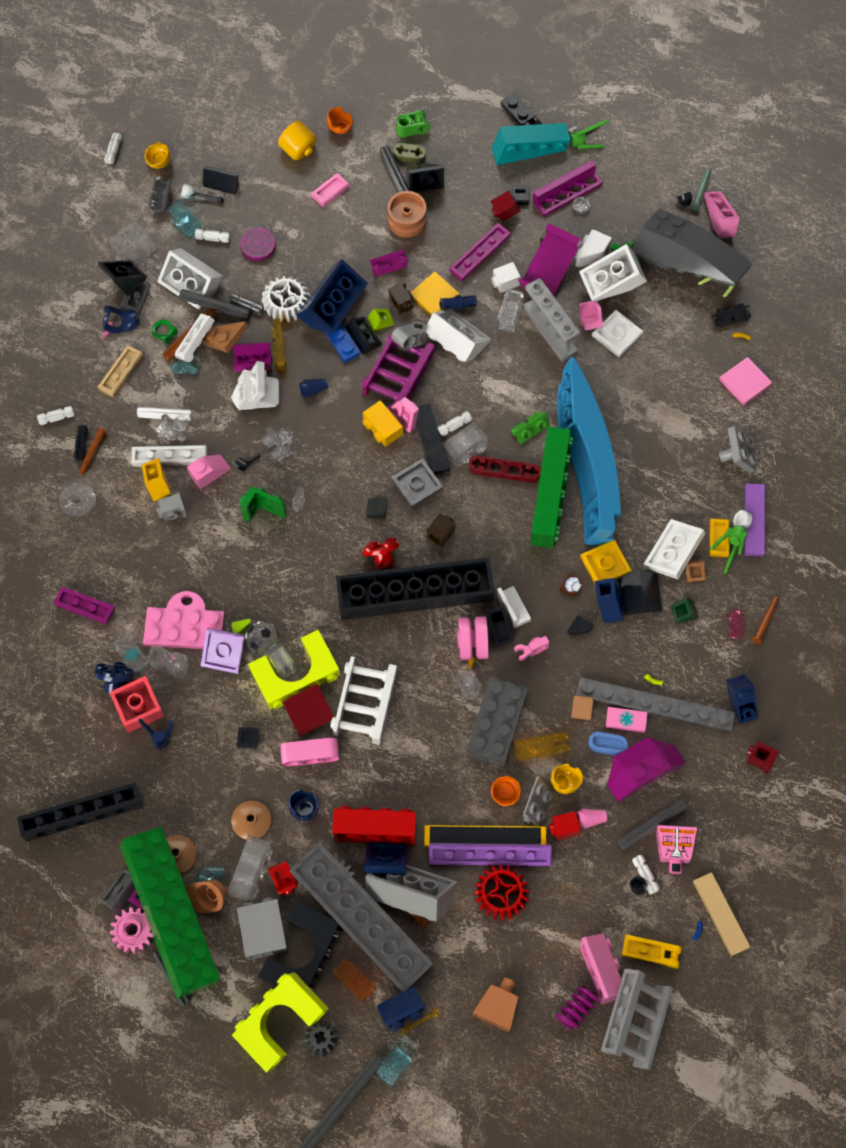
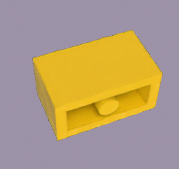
(382, 423)

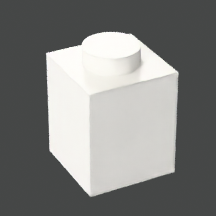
(505, 277)

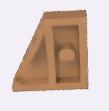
(224, 336)

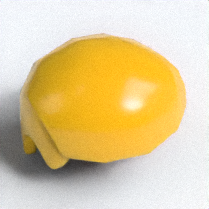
(157, 155)
(566, 779)

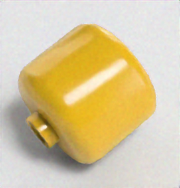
(297, 140)

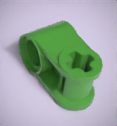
(411, 124)

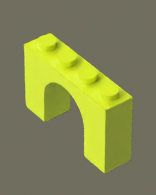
(276, 690)
(253, 1031)

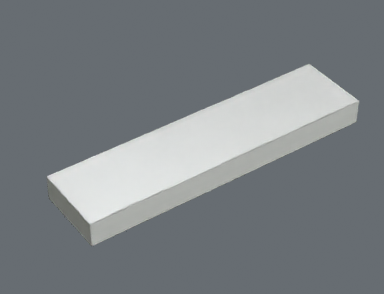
(168, 454)

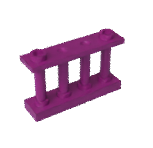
(408, 383)

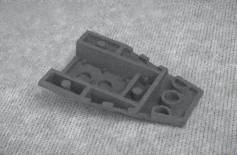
(687, 247)

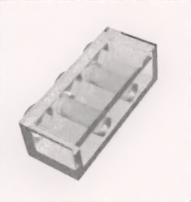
(250, 869)

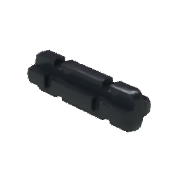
(80, 443)

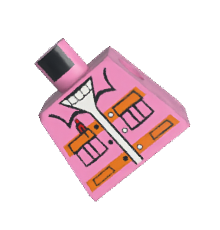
(675, 845)

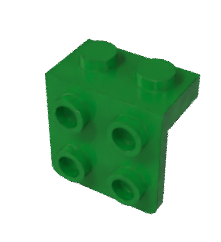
(258, 498)

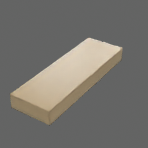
(120, 371)

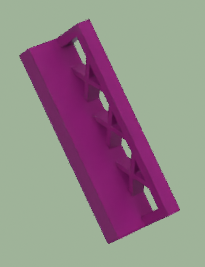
(565, 183)

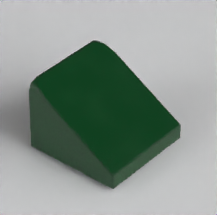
(684, 610)

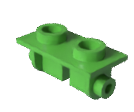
(535, 424)

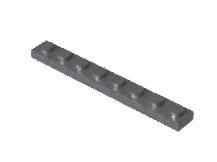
(656, 705)

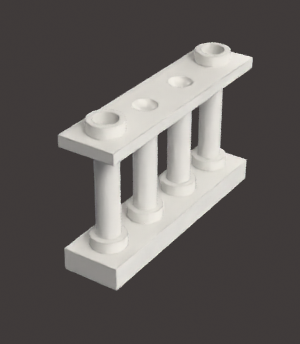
(379, 713)

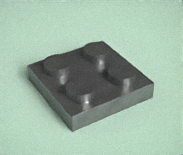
(417, 483)

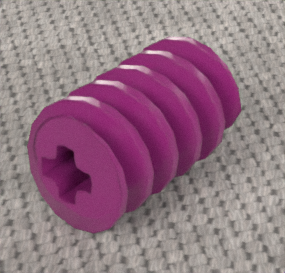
(577, 1007)

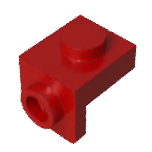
(283, 878)

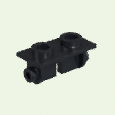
(739, 312)

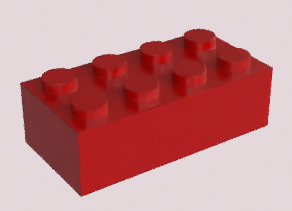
(374, 825)

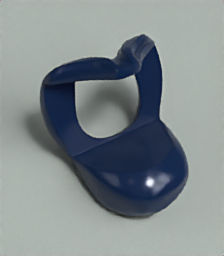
(129, 320)

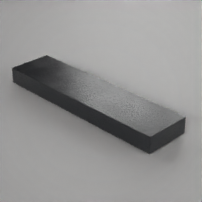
(431, 440)

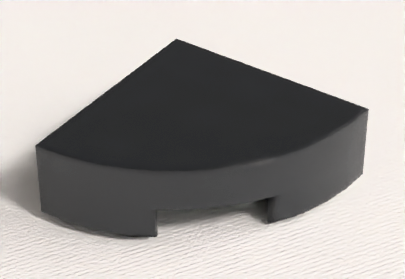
(580, 626)

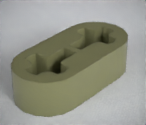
(409, 153)

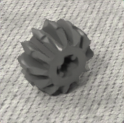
(314, 1042)

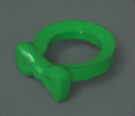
(166, 338)

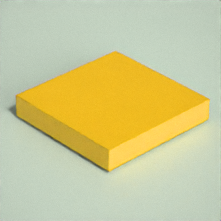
(430, 291)
(606, 562)

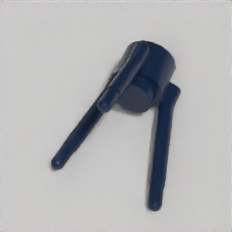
(160, 737)

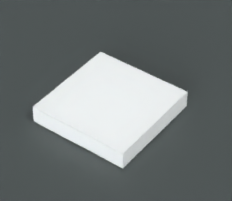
(617, 333)

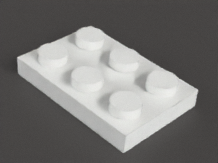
(674, 549)

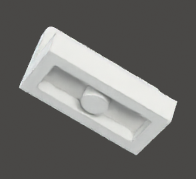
(514, 607)

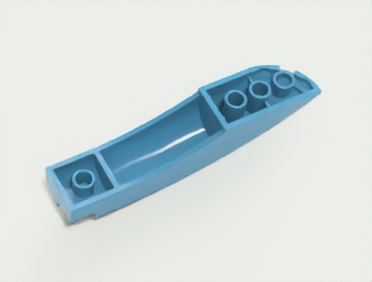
(590, 455)

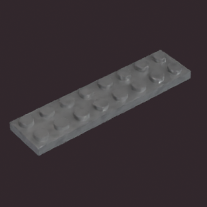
(361, 917)

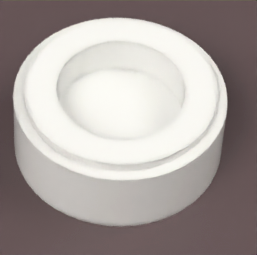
(743, 519)

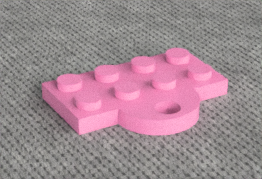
(181, 624)

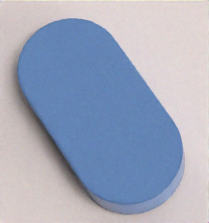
(607, 743)

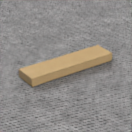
(721, 914)

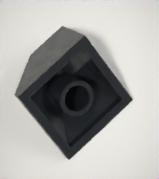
(425, 176)

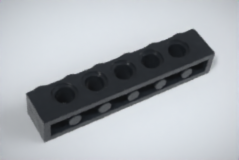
(80, 812)

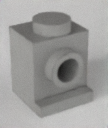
(171, 507)

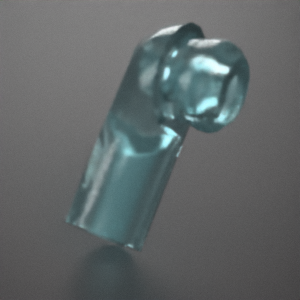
(182, 367)
(209, 872)

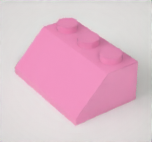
(601, 966)

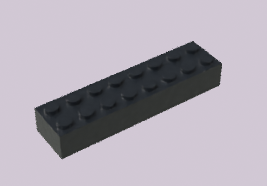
(415, 588)

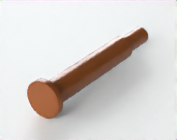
(92, 450)
(765, 621)

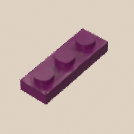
(84, 605)

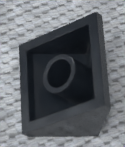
(124, 274)
(640, 593)

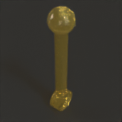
(435, 1013)

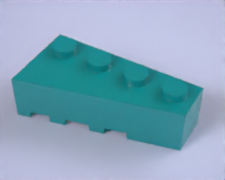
(529, 141)

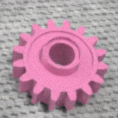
(122, 927)

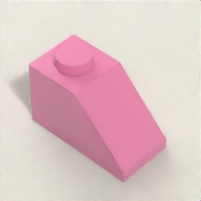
(207, 469)

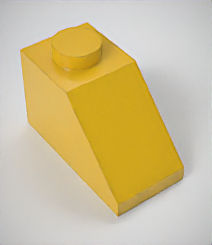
(156, 479)

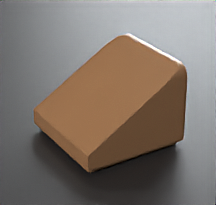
(695, 570)
(582, 707)

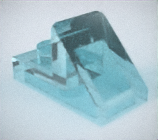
(183, 218)

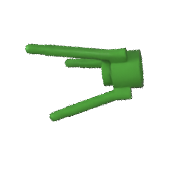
(578, 138)
(736, 536)

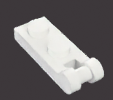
(194, 338)

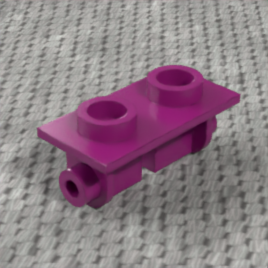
(389, 263)

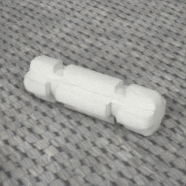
(113, 148)
(211, 235)
(55, 415)
(454, 423)
(645, 873)

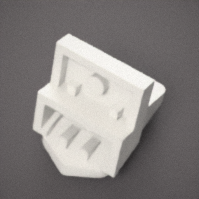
(256, 389)

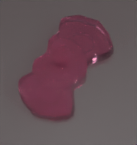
(736, 626)

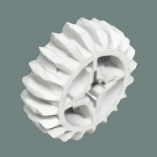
(278, 292)

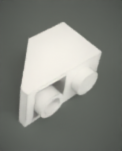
(594, 248)

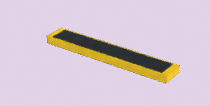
(484, 834)

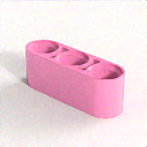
(309, 752)

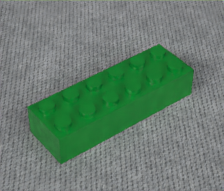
(551, 487)

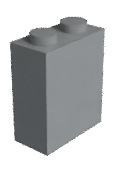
(262, 928)

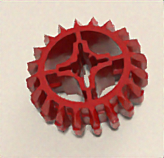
(509, 890)

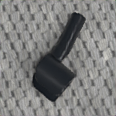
(242, 465)

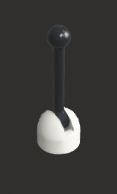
(189, 192)

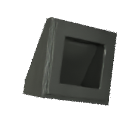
(376, 508)

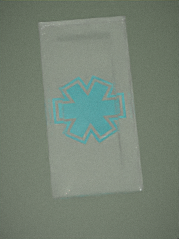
(131, 653)

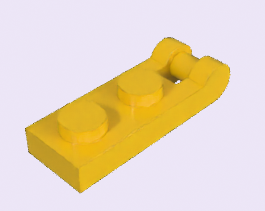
(651, 951)

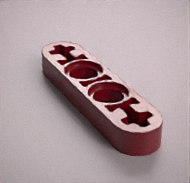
(504, 471)

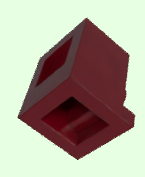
(769, 756)

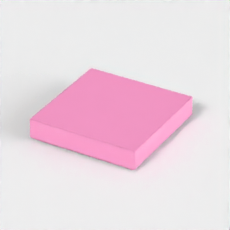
(745, 381)

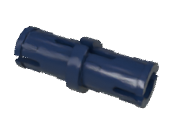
(458, 302)

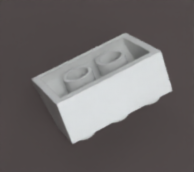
(188, 273)
(456, 334)

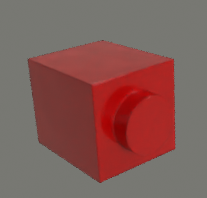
(564, 826)

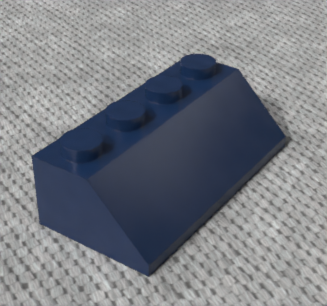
(332, 298)

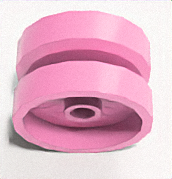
(470, 638)

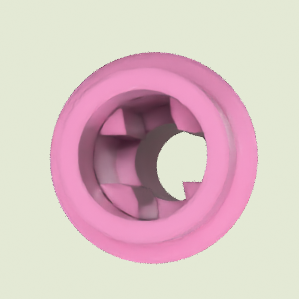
(589, 817)

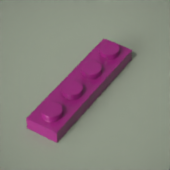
(480, 252)

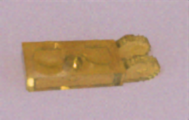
(278, 347)
(539, 746)

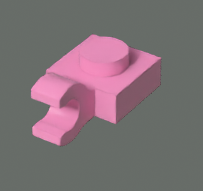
(534, 647)

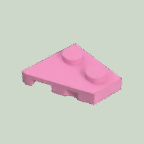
(406, 413)

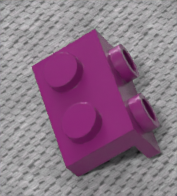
(248, 354)

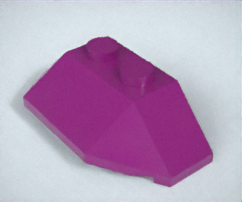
(642, 766)

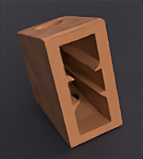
(498, 1005)

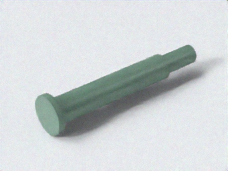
(703, 184)

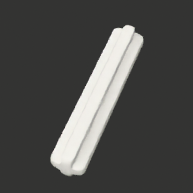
(156, 413)

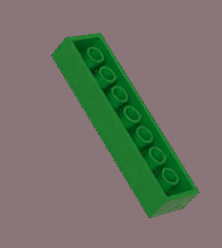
(169, 912)

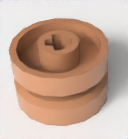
(407, 214)

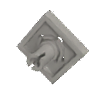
(740, 450)

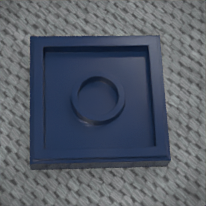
(385, 858)

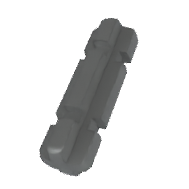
(246, 303)

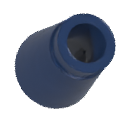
(312, 387)

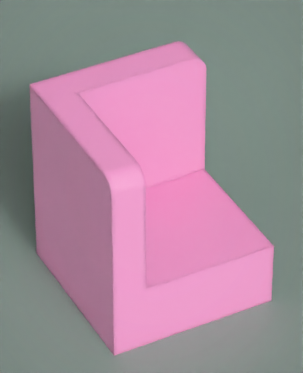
(590, 315)

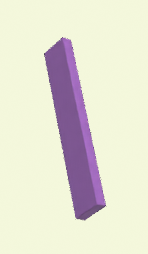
(490, 854)

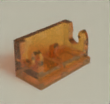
(354, 980)

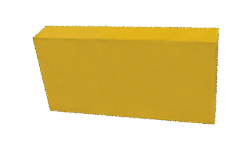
(718, 528)

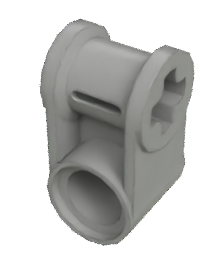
(409, 335)

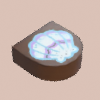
(572, 585)

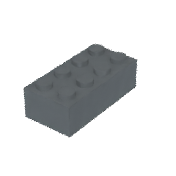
(497, 722)

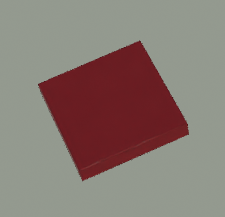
(308, 709)

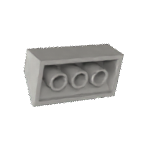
(414, 892)

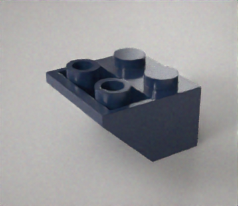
(402, 1009)

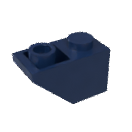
(609, 600)
(742, 698)

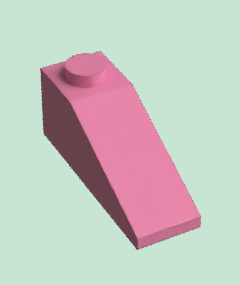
(721, 214)

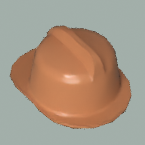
(207, 896)

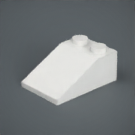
(613, 274)

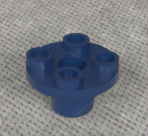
(113, 675)

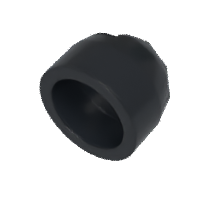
(685, 199)
(638, 885)

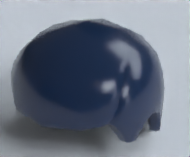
(303, 805)

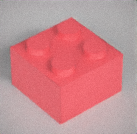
(136, 701)

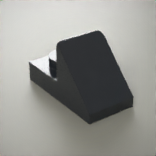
(499, 625)

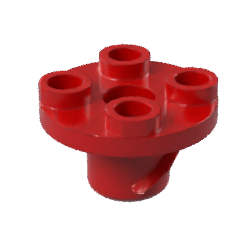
(381, 552)

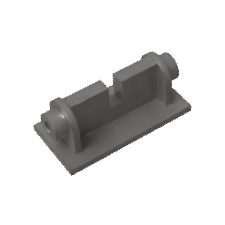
(158, 201)

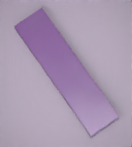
(755, 504)

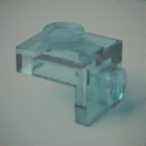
(393, 1066)

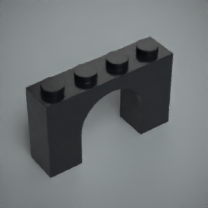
(324, 932)

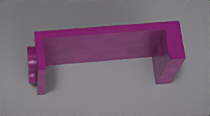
(552, 258)

